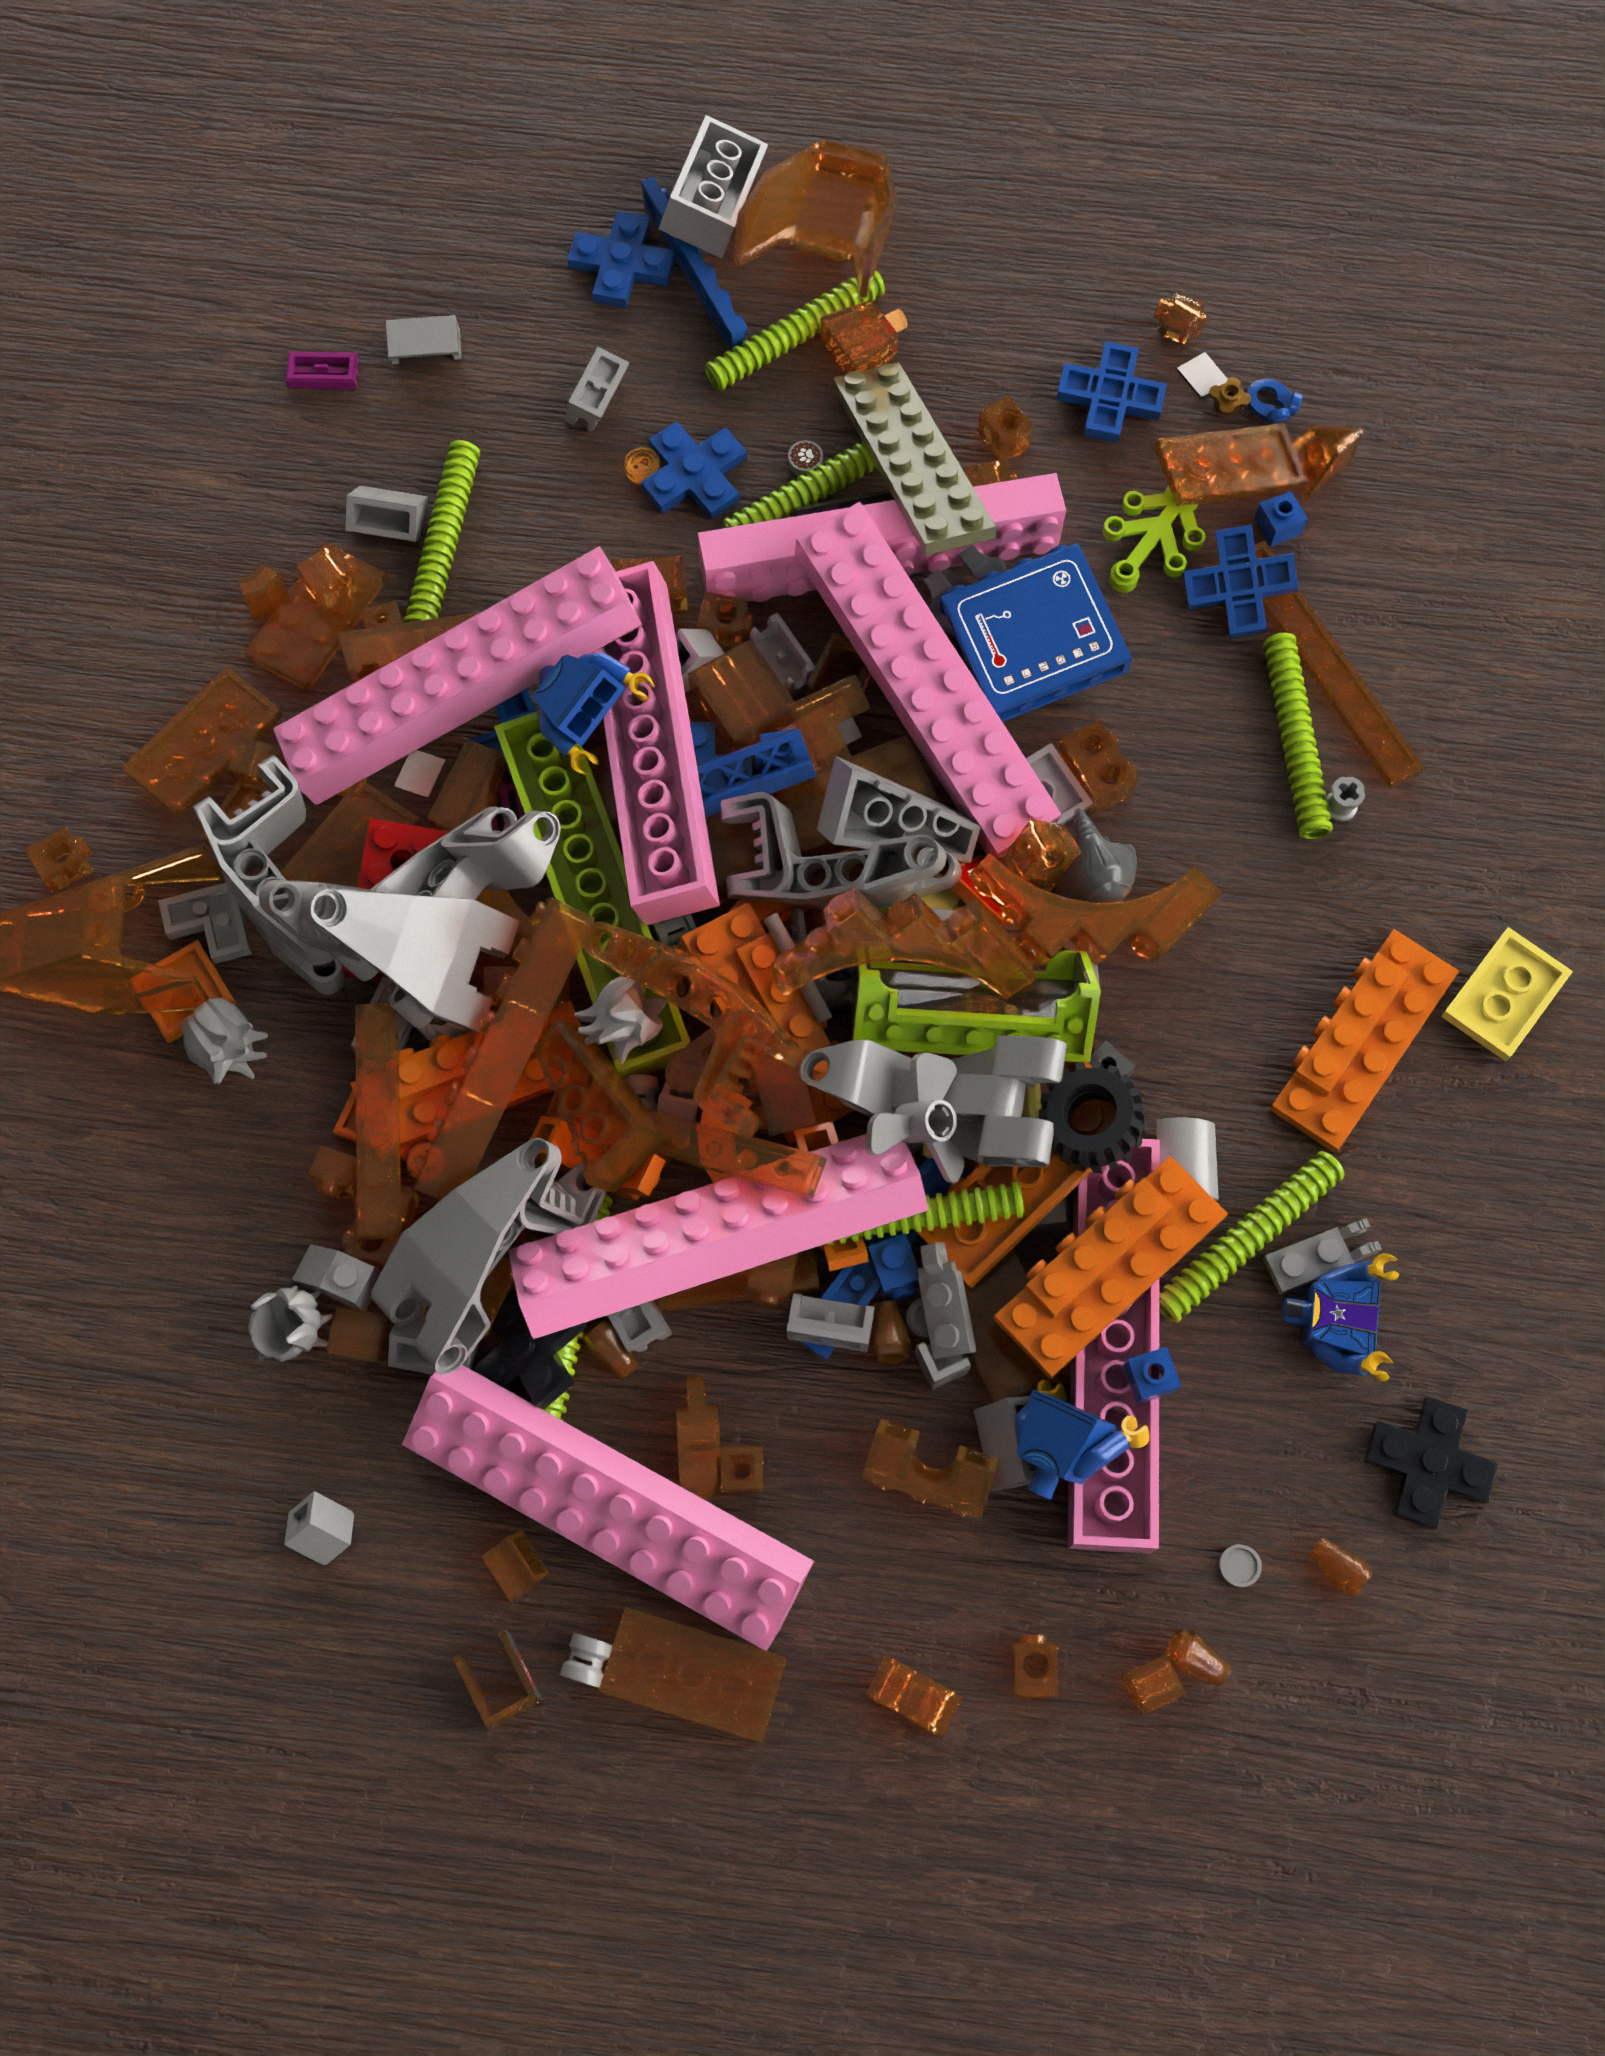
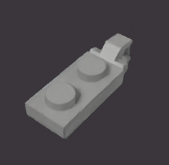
(945, 1304)

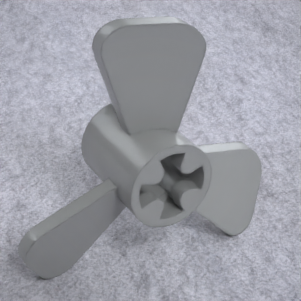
(923, 1120)

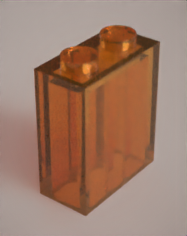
(741, 696)

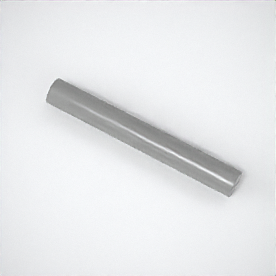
(809, 990)

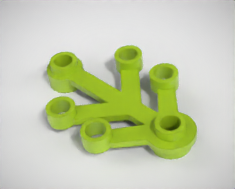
(1155, 530)

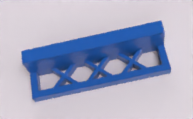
(768, 781)

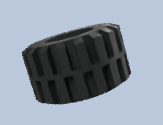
(1088, 1085)

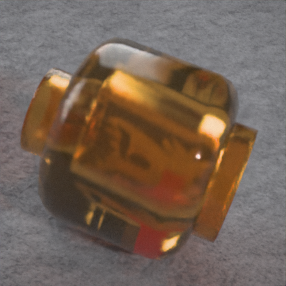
(1180, 317)

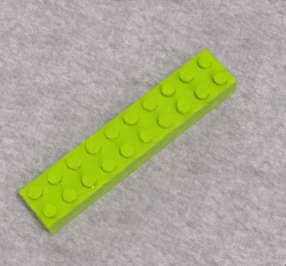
(585, 870)

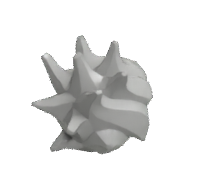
(622, 1017)
(220, 1039)
(286, 1324)

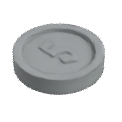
(1240, 1566)

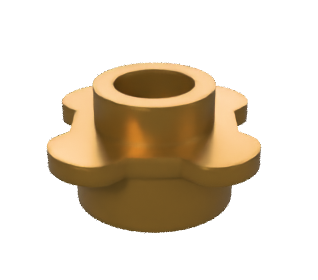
(1227, 404)

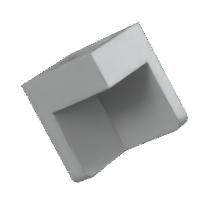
(940, 1370)
(319, 1528)

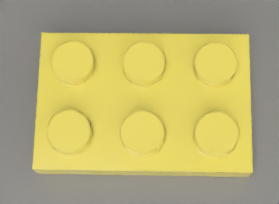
(1507, 994)

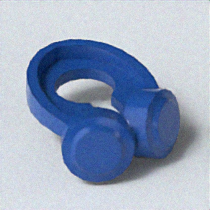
(1267, 412)

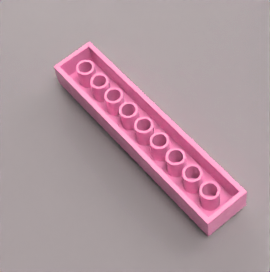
(761, 561)
(455, 676)
(924, 678)
(656, 765)
(708, 1236)
(1121, 1501)
(608, 1504)

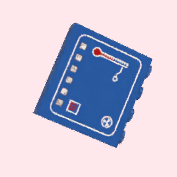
(1036, 631)

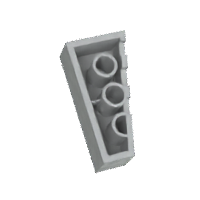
(871, 808)

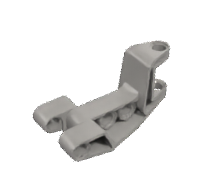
(244, 845)
(461, 868)
(890, 871)
(412, 939)
(984, 1093)
(464, 1237)

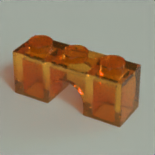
(960, 1486)

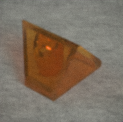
(1325, 452)

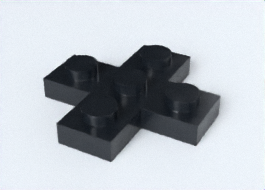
(527, 1359)
(1431, 1462)

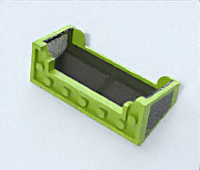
(952, 1013)

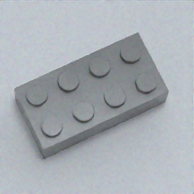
(713, 186)

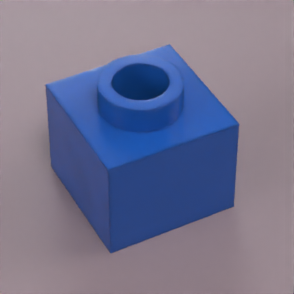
(1280, 518)
(1142, 1385)

